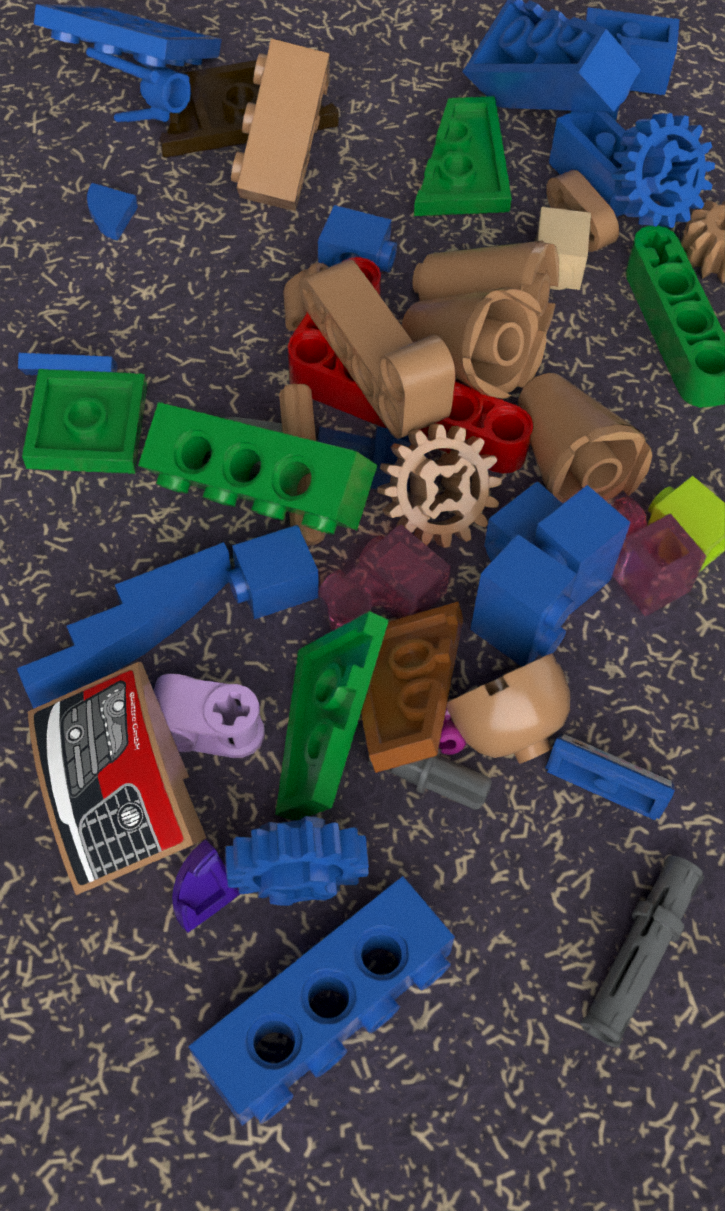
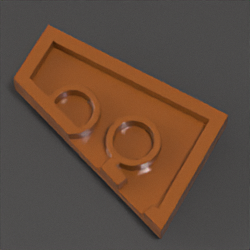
(411, 687)

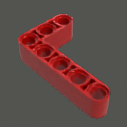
(498, 422)

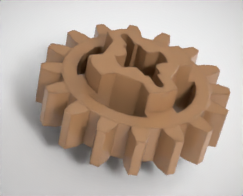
(456, 472)

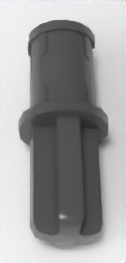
(446, 779)

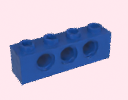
(391, 922)

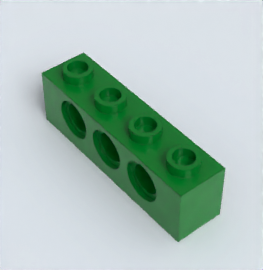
(183, 437)

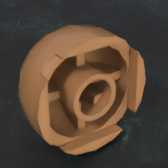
(514, 711)

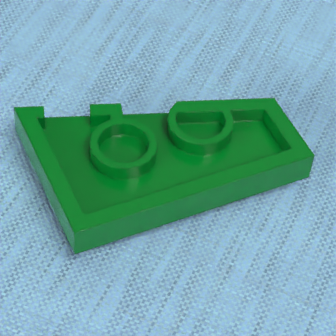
(467, 162)
(324, 714)

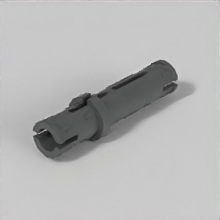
(654, 928)

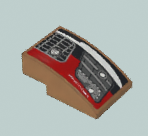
(111, 778)

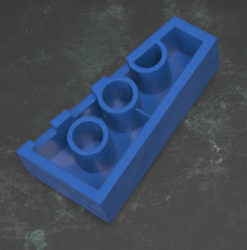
(550, 62)

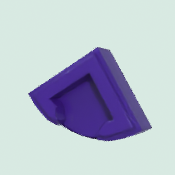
(201, 887)

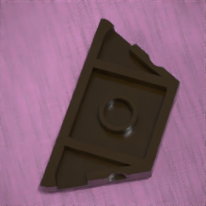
(218, 110)

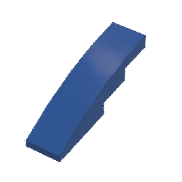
(147, 614)

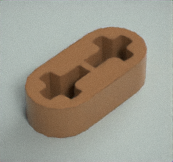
(575, 193)

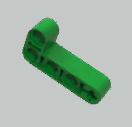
(678, 315)

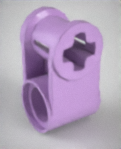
(204, 715)

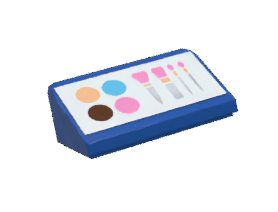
(610, 777)

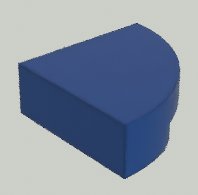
(110, 209)

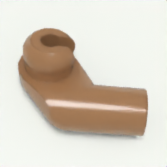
(293, 301)

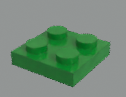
(85, 421)

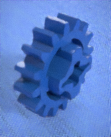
(663, 170)
(296, 860)

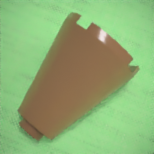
(519, 266)
(488, 335)
(582, 441)

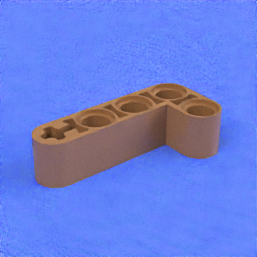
(401, 378)

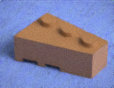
(281, 124)

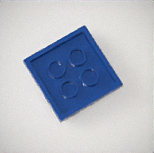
(122, 32)

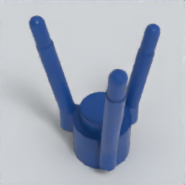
(160, 87)

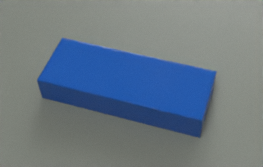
(31, 362)

